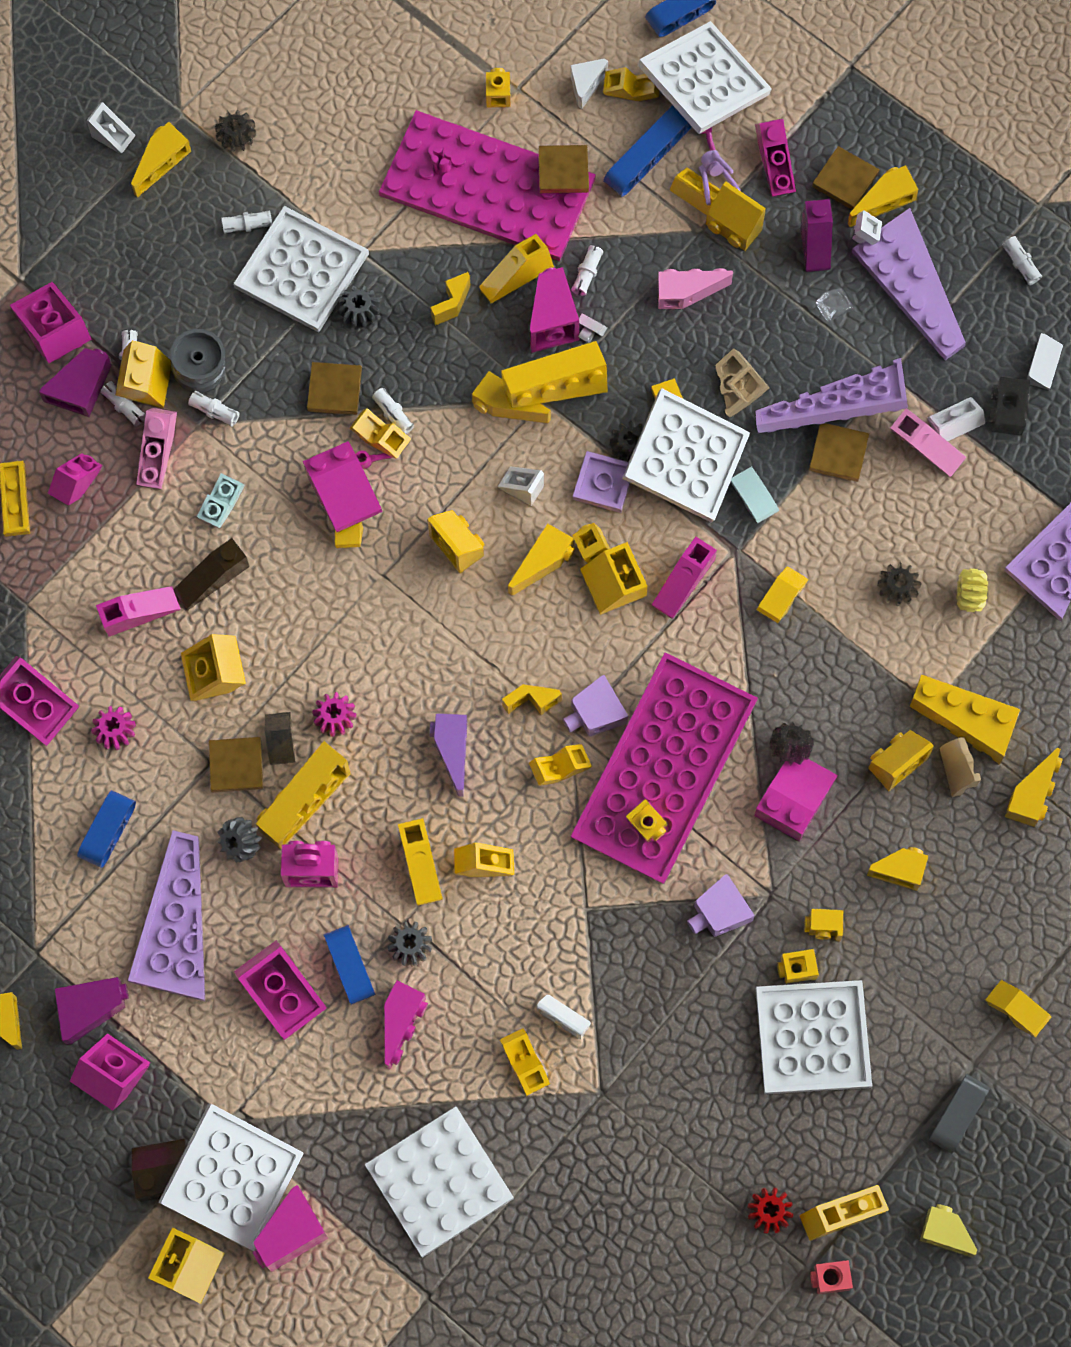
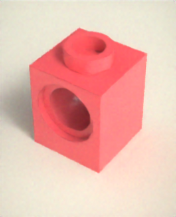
(842, 1271)

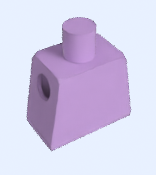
(596, 709)
(720, 909)

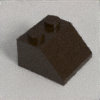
(154, 1167)

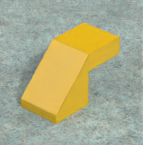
(626, 85)
(457, 291)
(379, 435)
(782, 594)
(540, 697)
(561, 765)
(1019, 1007)
(524, 1061)

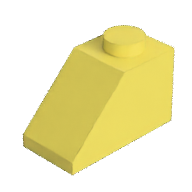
(947, 1231)

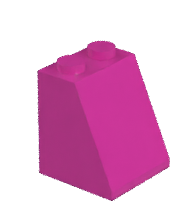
(554, 312)
(288, 1232)

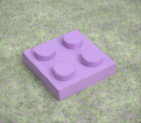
(602, 482)

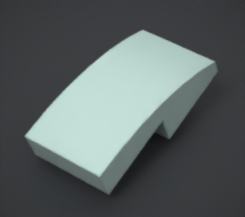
(754, 494)
(221, 500)

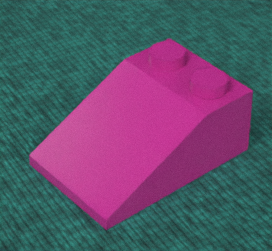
(51, 322)
(342, 486)
(34, 701)
(795, 797)
(280, 989)

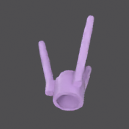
(714, 165)

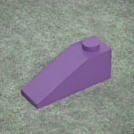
(450, 740)

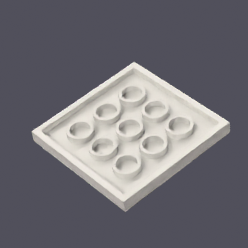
(704, 77)
(301, 269)
(686, 455)
(813, 1037)
(231, 1177)
(439, 1181)

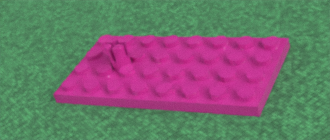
(479, 184)
(670, 759)

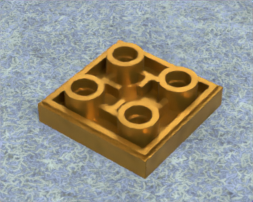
(563, 169)
(845, 178)
(334, 388)
(839, 452)
(236, 764)

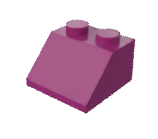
(109, 1071)

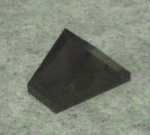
(279, 738)

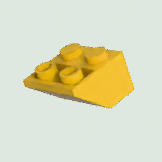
(614, 578)
(186, 1265)

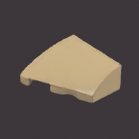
(739, 382)
(959, 766)

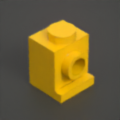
(498, 88)
(590, 541)
(637, 816)
(824, 924)
(805, 959)

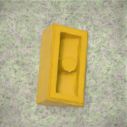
(690, 188)

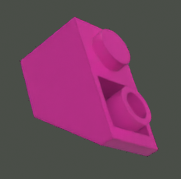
(74, 478)

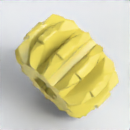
(972, 590)

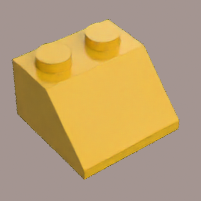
(735, 217)
(144, 374)
(455, 539)
(213, 667)
(900, 759)

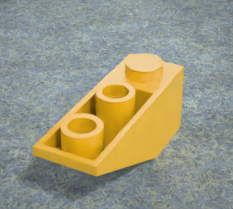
(517, 268)
(1030, 794)
(420, 861)

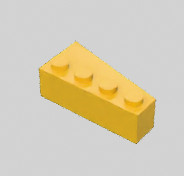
(557, 376)
(967, 715)
(303, 795)

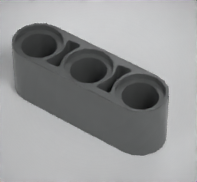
(959, 1113)

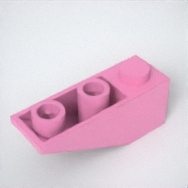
(685, 288)
(927, 442)
(156, 447)

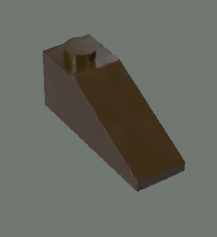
(212, 573)

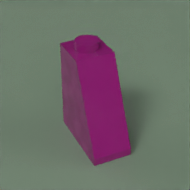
(817, 235)
(79, 382)
(88, 1006)

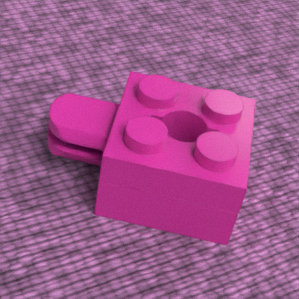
(309, 864)

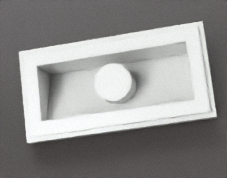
(1044, 362)
(957, 419)
(563, 1016)

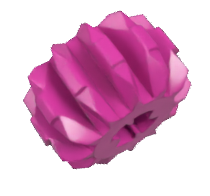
(325, 709)
(118, 735)

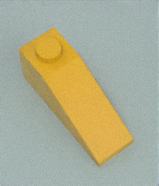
(162, 153)
(890, 192)
(492, 398)
(544, 557)
(843, 1212)

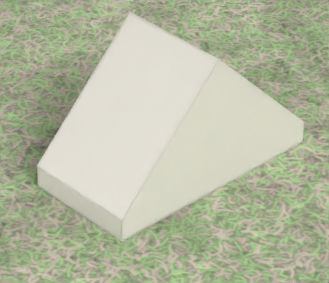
(586, 79)
(109, 129)
(523, 483)

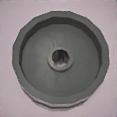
(198, 360)

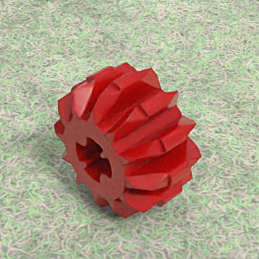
(766, 1219)

